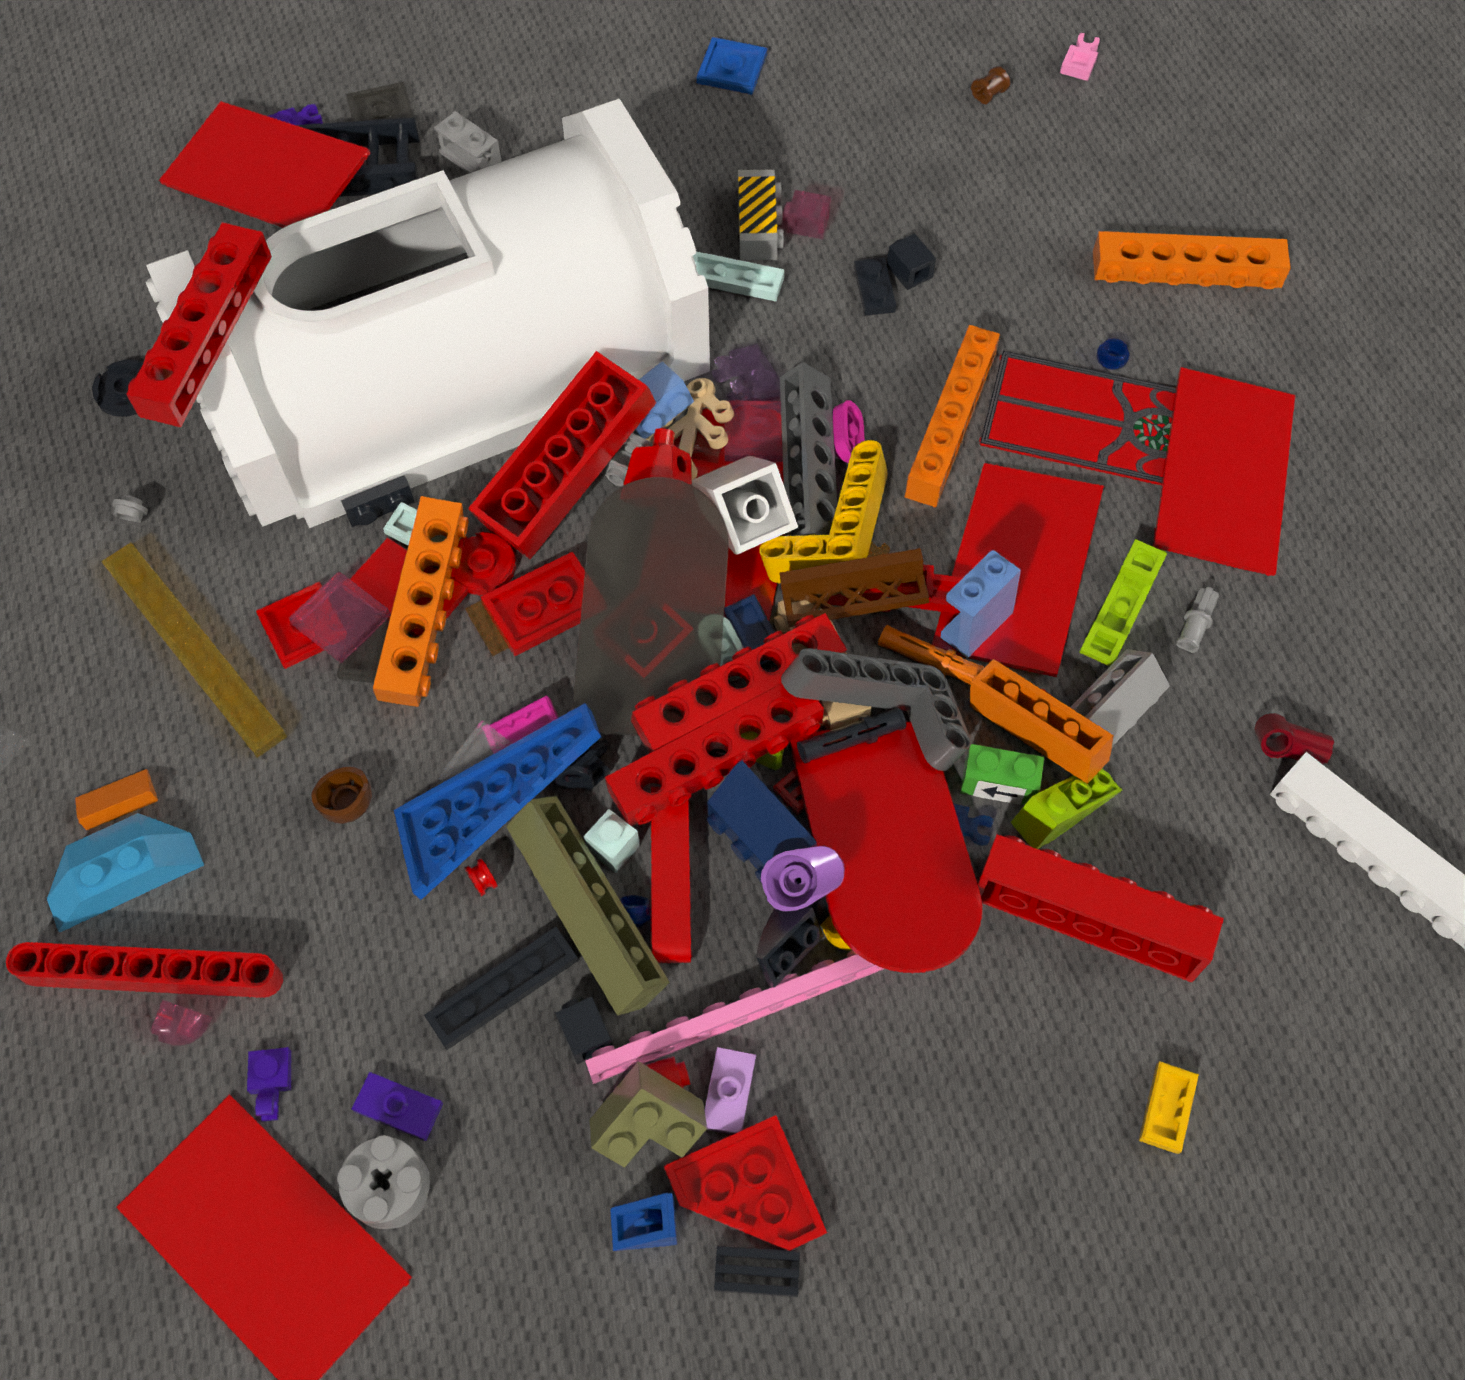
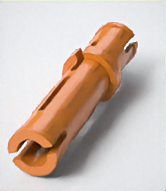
(927, 654)

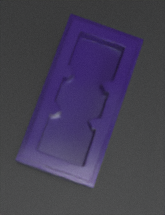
(397, 1106)

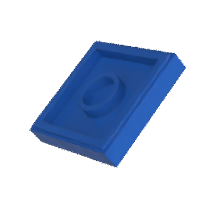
(731, 65)

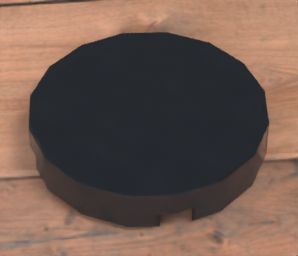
(110, 395)

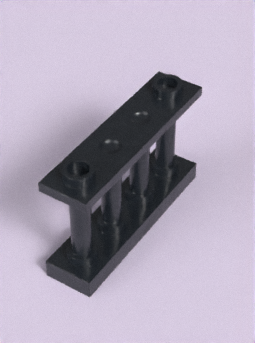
(372, 133)

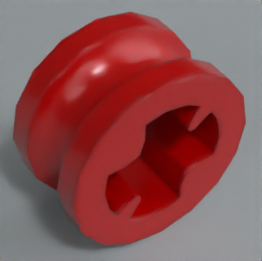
(481, 877)

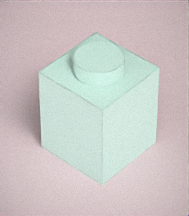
(612, 840)

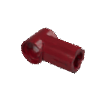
(1293, 740)

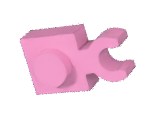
(1080, 58)

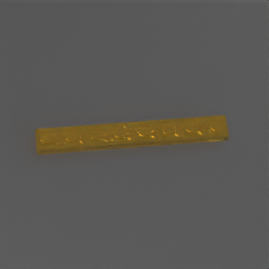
(195, 650)

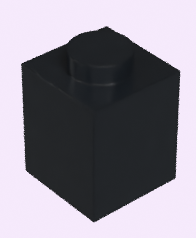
(911, 261)
(583, 1028)

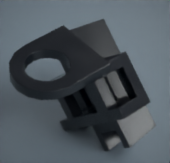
(581, 770)

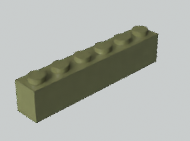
(587, 905)

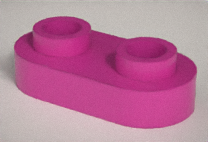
(847, 429)

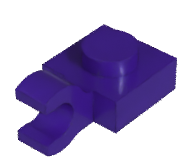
(268, 1075)

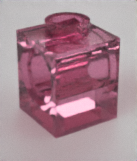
(807, 214)

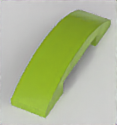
(1123, 603)

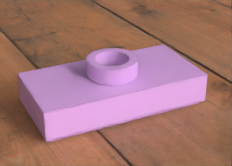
(729, 1091)

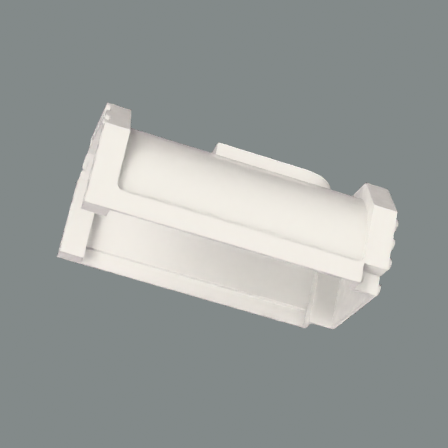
(461, 363)

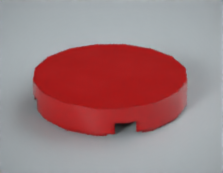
(484, 563)

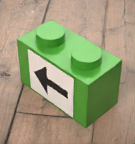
(1001, 774)

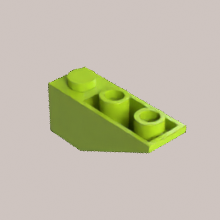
(1062, 806)

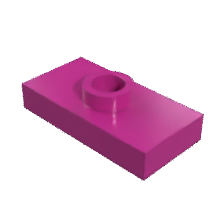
(526, 720)

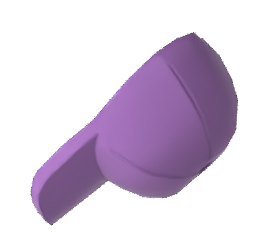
(819, 871)

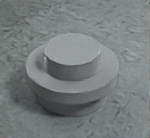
(129, 508)

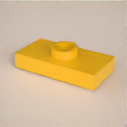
(1168, 1107)

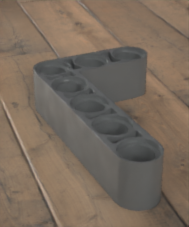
(886, 684)

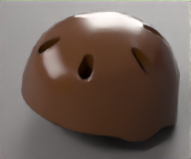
(347, 800)

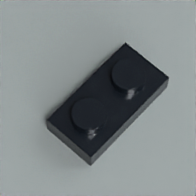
(874, 286)
(377, 501)

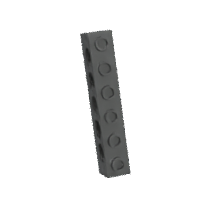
(808, 449)

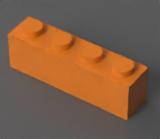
(1041, 721)

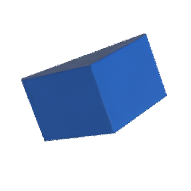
(644, 1223)

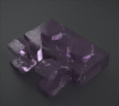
(755, 374)

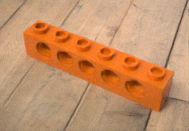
(1191, 259)
(952, 416)
(432, 519)

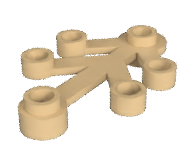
(703, 394)

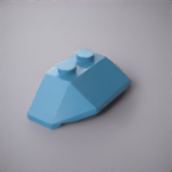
(118, 867)

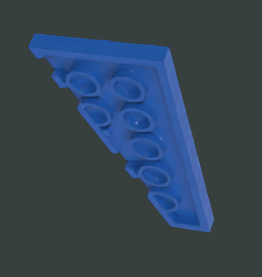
(466, 810)

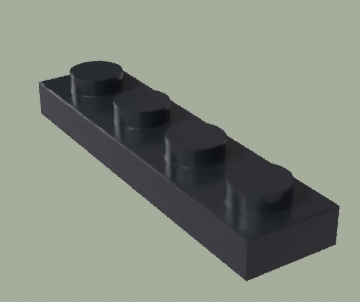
(501, 988)

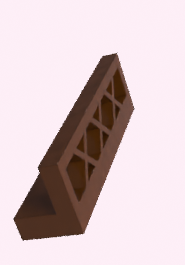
(852, 580)

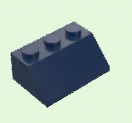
(754, 819)

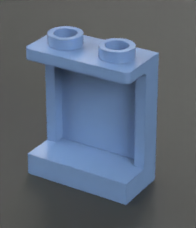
(984, 602)

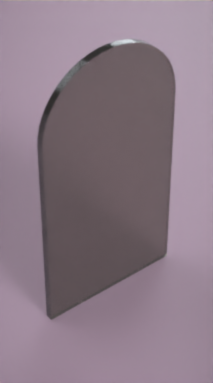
(649, 599)

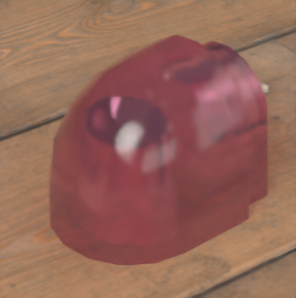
(179, 1024)

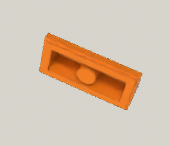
(115, 800)

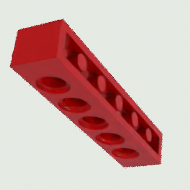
(199, 325)
(777, 647)
(693, 748)

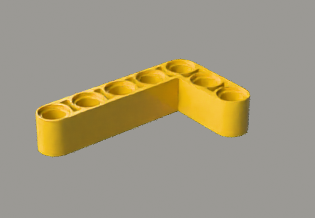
(851, 525)

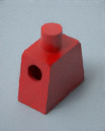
(660, 460)

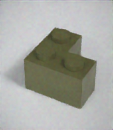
(646, 1108)

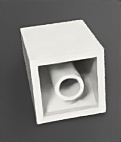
(750, 501)

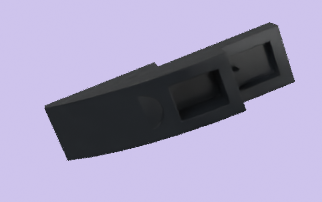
(790, 938)

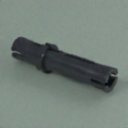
(889, 722)

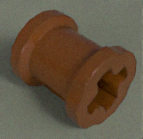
(990, 85)

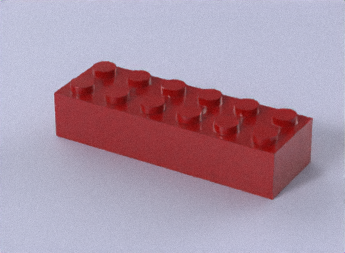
(563, 454)
(1099, 908)

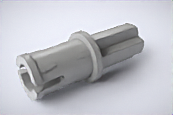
(1198, 619)

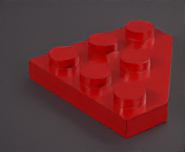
(750, 1186)

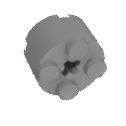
(363, 1192)

